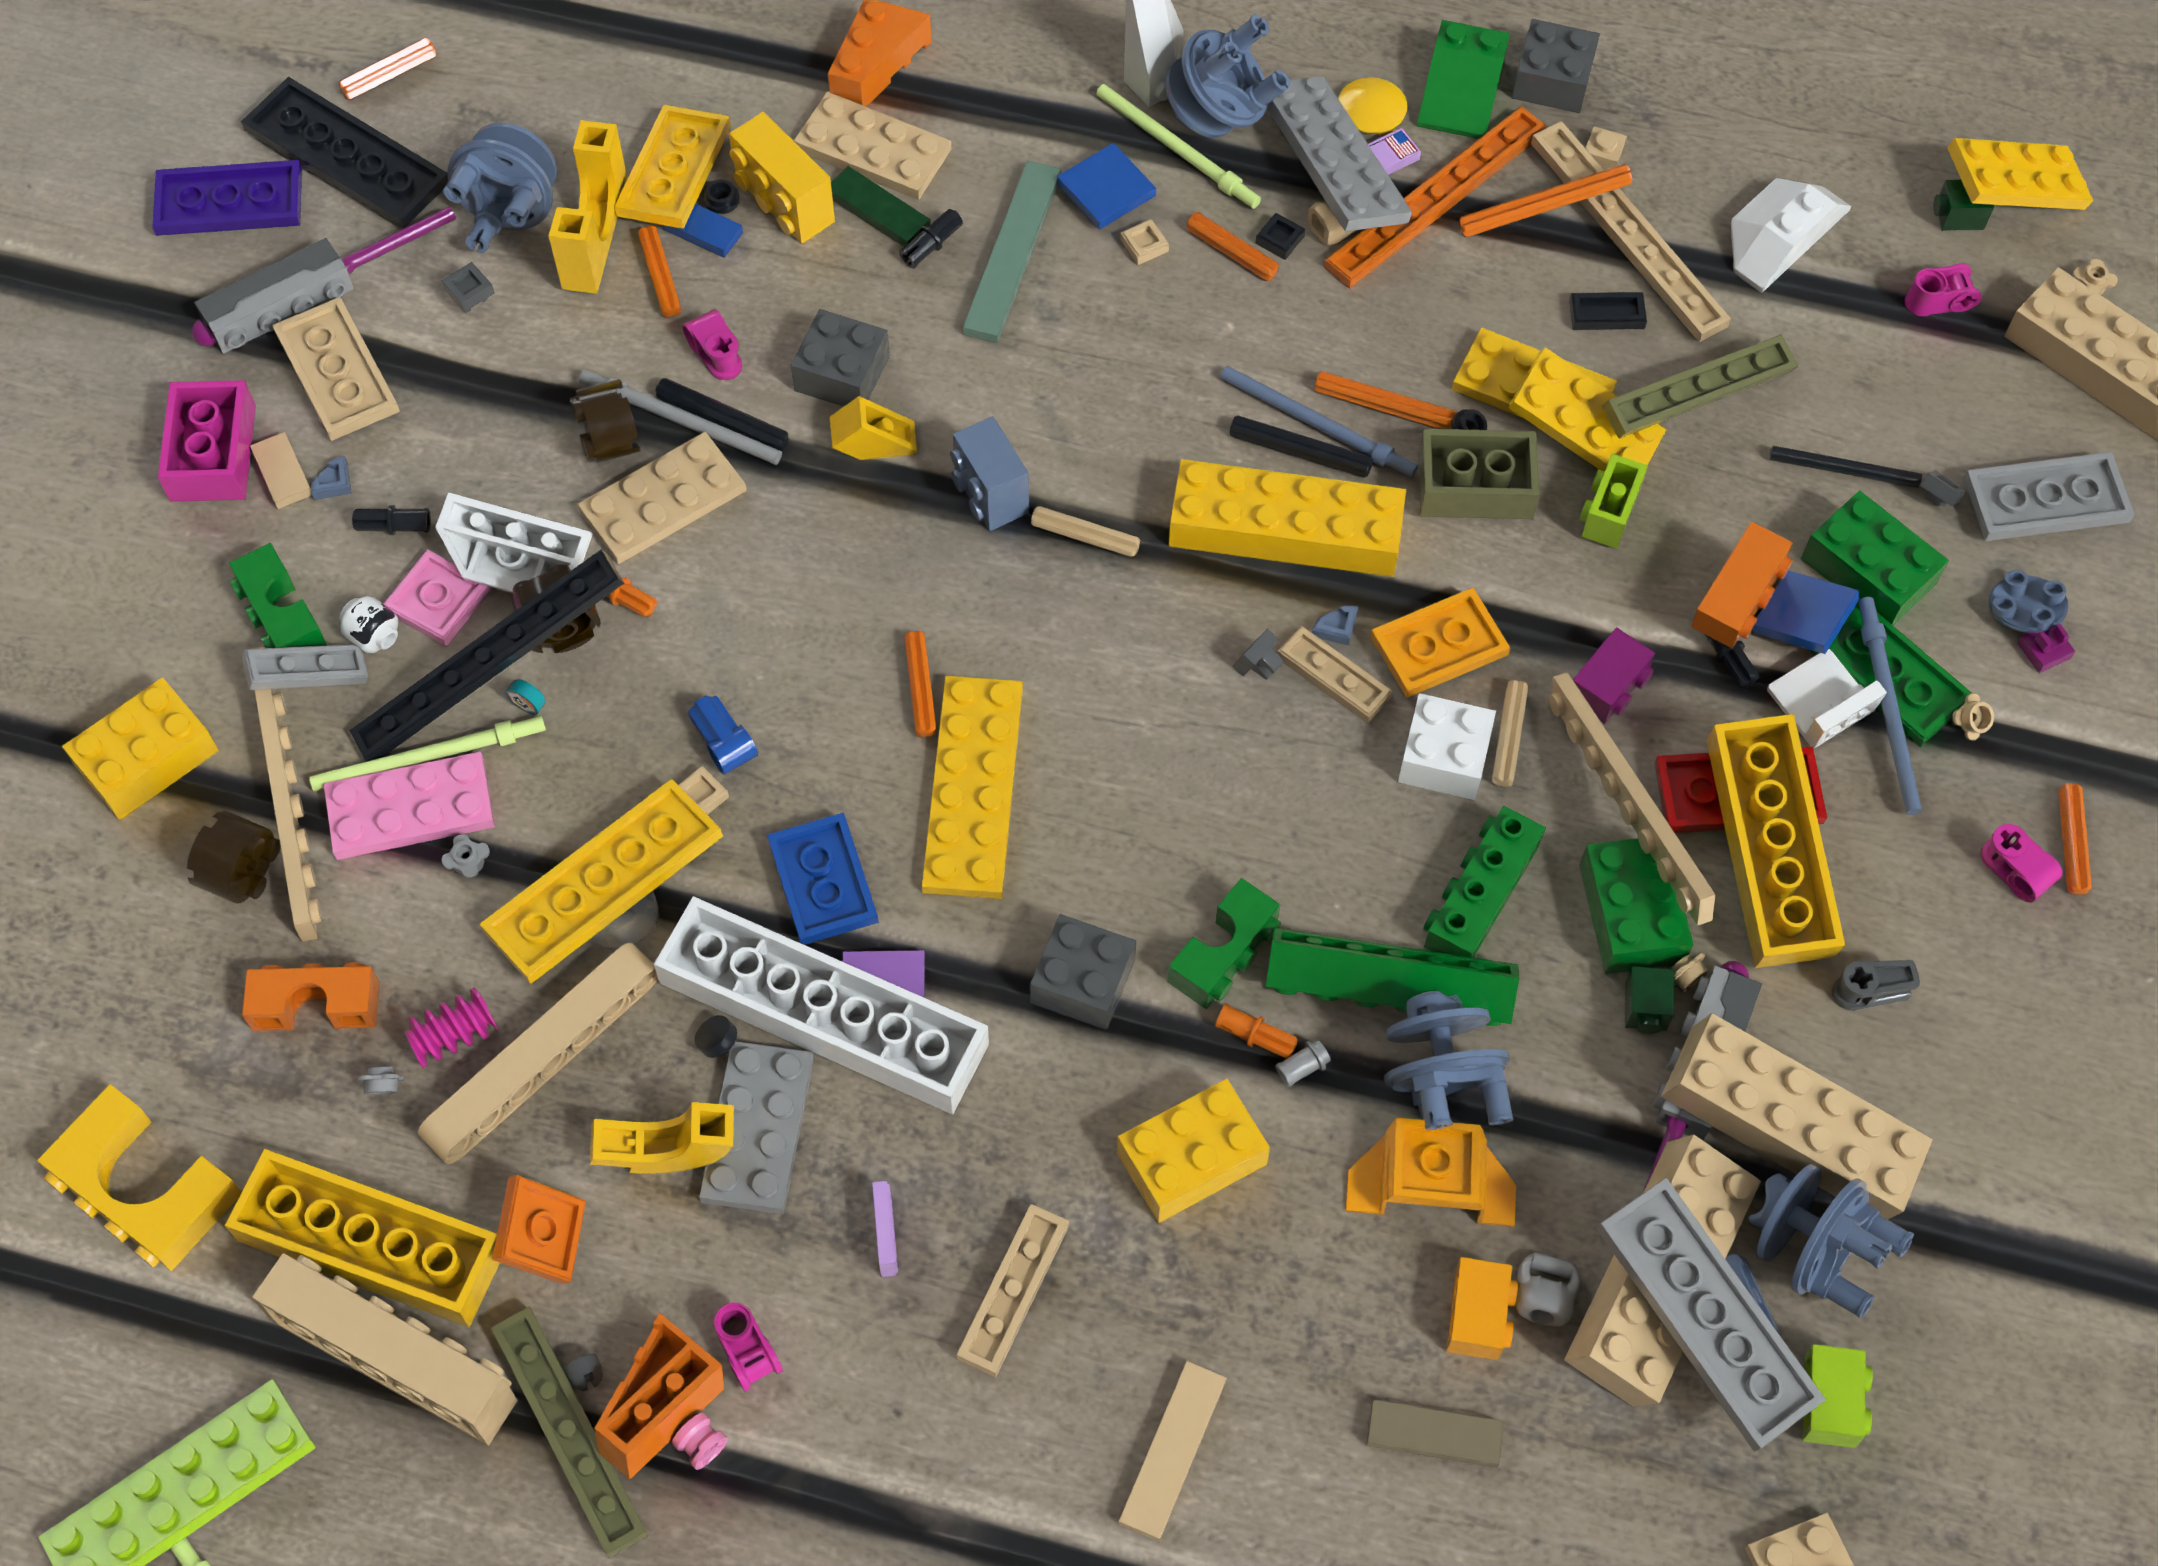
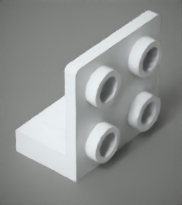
(1824, 697)

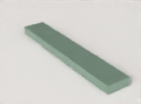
(1011, 252)

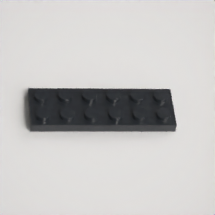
(346, 152)

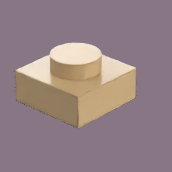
(1606, 147)

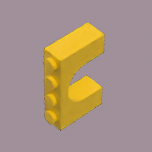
(584, 235)
(160, 1228)

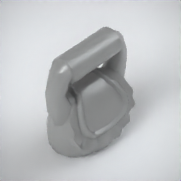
(1544, 1299)

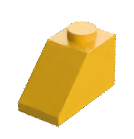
(872, 431)

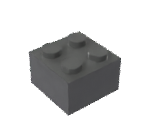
(1555, 65)
(840, 359)
(1083, 971)

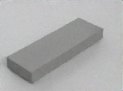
(304, 666)

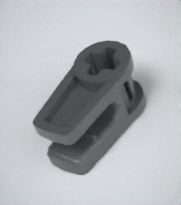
(1875, 983)

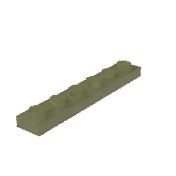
(1699, 386)
(569, 1432)

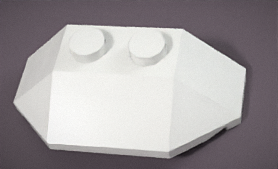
(1781, 228)
(505, 545)

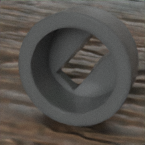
(584, 1370)

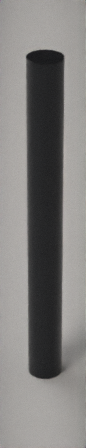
(1845, 466)

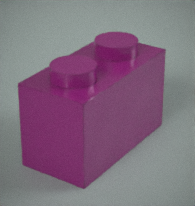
(1614, 673)

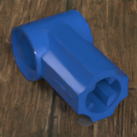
(726, 742)

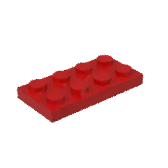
(1691, 794)

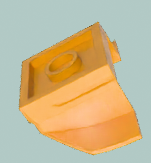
(1433, 1169)

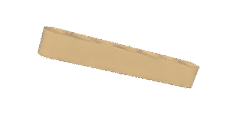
(538, 1053)

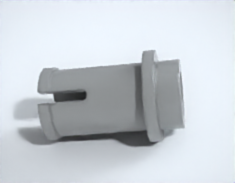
(1303, 1063)

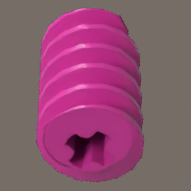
(449, 1027)

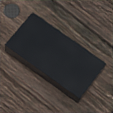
(1608, 311)

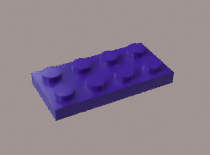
(227, 197)

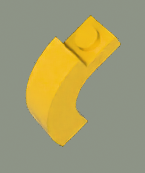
(667, 1146)

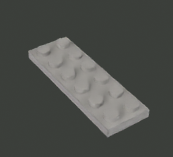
(1337, 156)
(1710, 1314)

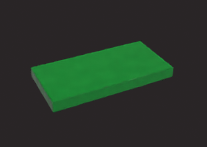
(1922, 687)

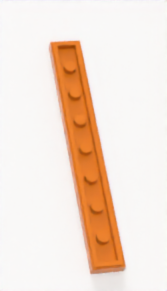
(1436, 196)

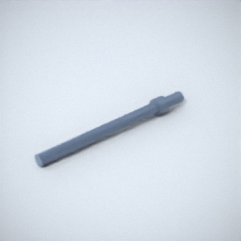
(1381, 453)
(1874, 638)

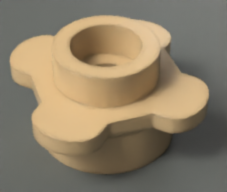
(2095, 276)
(1974, 717)
(1689, 971)

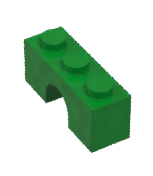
(263, 582)
(1207, 971)

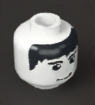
(368, 624)

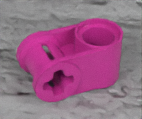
(1941, 290)
(714, 344)
(2023, 865)
(747, 1352)

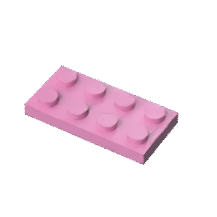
(408, 805)

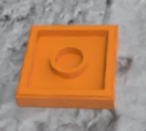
(539, 1229)

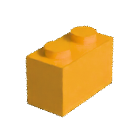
(1480, 1309)

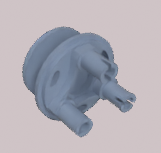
(1221, 82)
(502, 181)
(1431, 1079)
(1844, 1228)

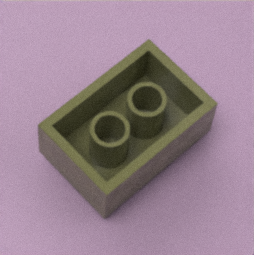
(1478, 474)

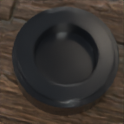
(715, 1036)

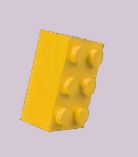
(781, 178)
(140, 748)
(1192, 1150)

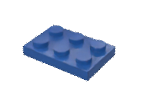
(822, 879)

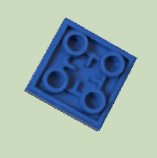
(1106, 186)
(1806, 612)

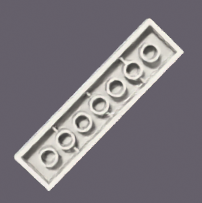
(822, 1004)

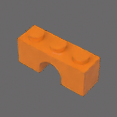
(277, 993)

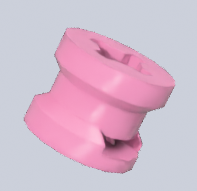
(700, 1440)

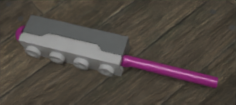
(292, 287)
(1729, 996)

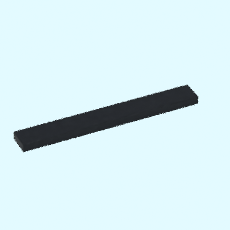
(487, 656)

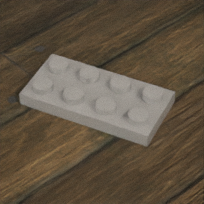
(2048, 496)
(769, 1104)

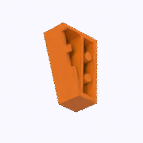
(876, 48)
(1743, 585)
(659, 1395)

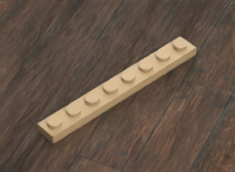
(1634, 236)
(1634, 802)
(288, 809)

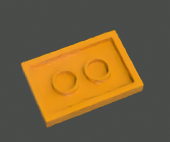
(1440, 642)

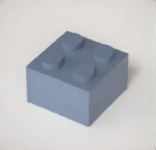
(990, 474)

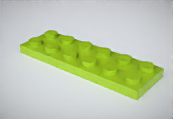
(183, 1485)

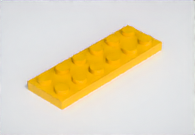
(973, 787)
(601, 881)

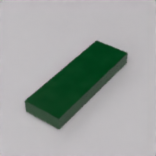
(877, 206)

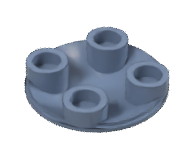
(2028, 602)

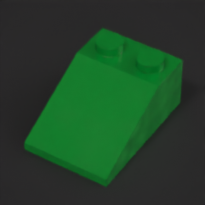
(1463, 79)

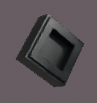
(1280, 236)

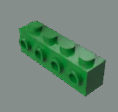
(1485, 884)

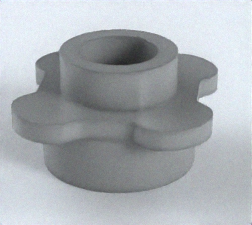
(470, 866)
(380, 1081)

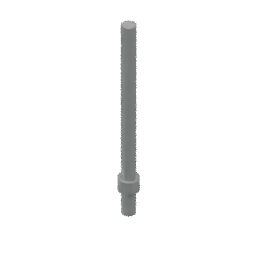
(687, 419)

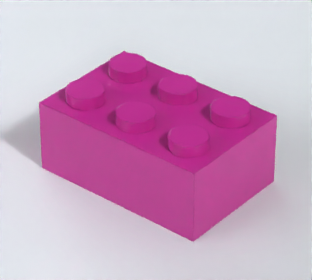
(207, 441)

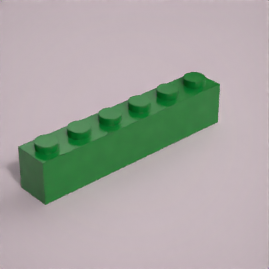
(1387, 973)

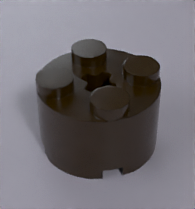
(606, 421)
(574, 633)
(232, 857)

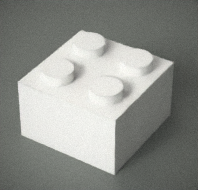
(1447, 746)

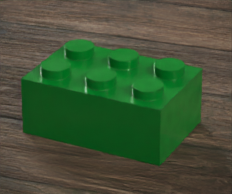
(1876, 555)
(1632, 908)

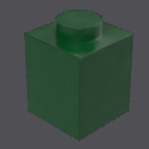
(1956, 209)
(1649, 999)

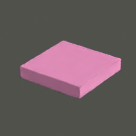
(436, 598)

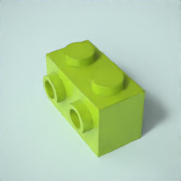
(1614, 500)
(1842, 1380)

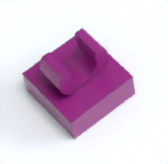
(2047, 648)

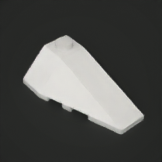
(1151, 47)

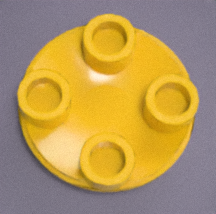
(1374, 105)

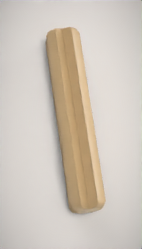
(1085, 531)
(1510, 733)

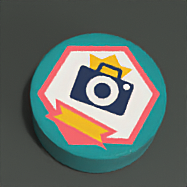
(525, 696)

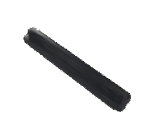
(721, 414)
(1301, 446)

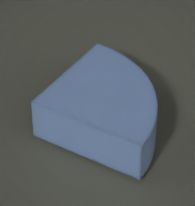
(332, 480)
(1336, 625)

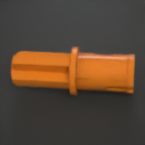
(633, 599)
(1256, 1031)

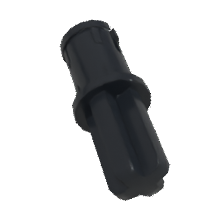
(931, 238)
(392, 520)
(1736, 662)

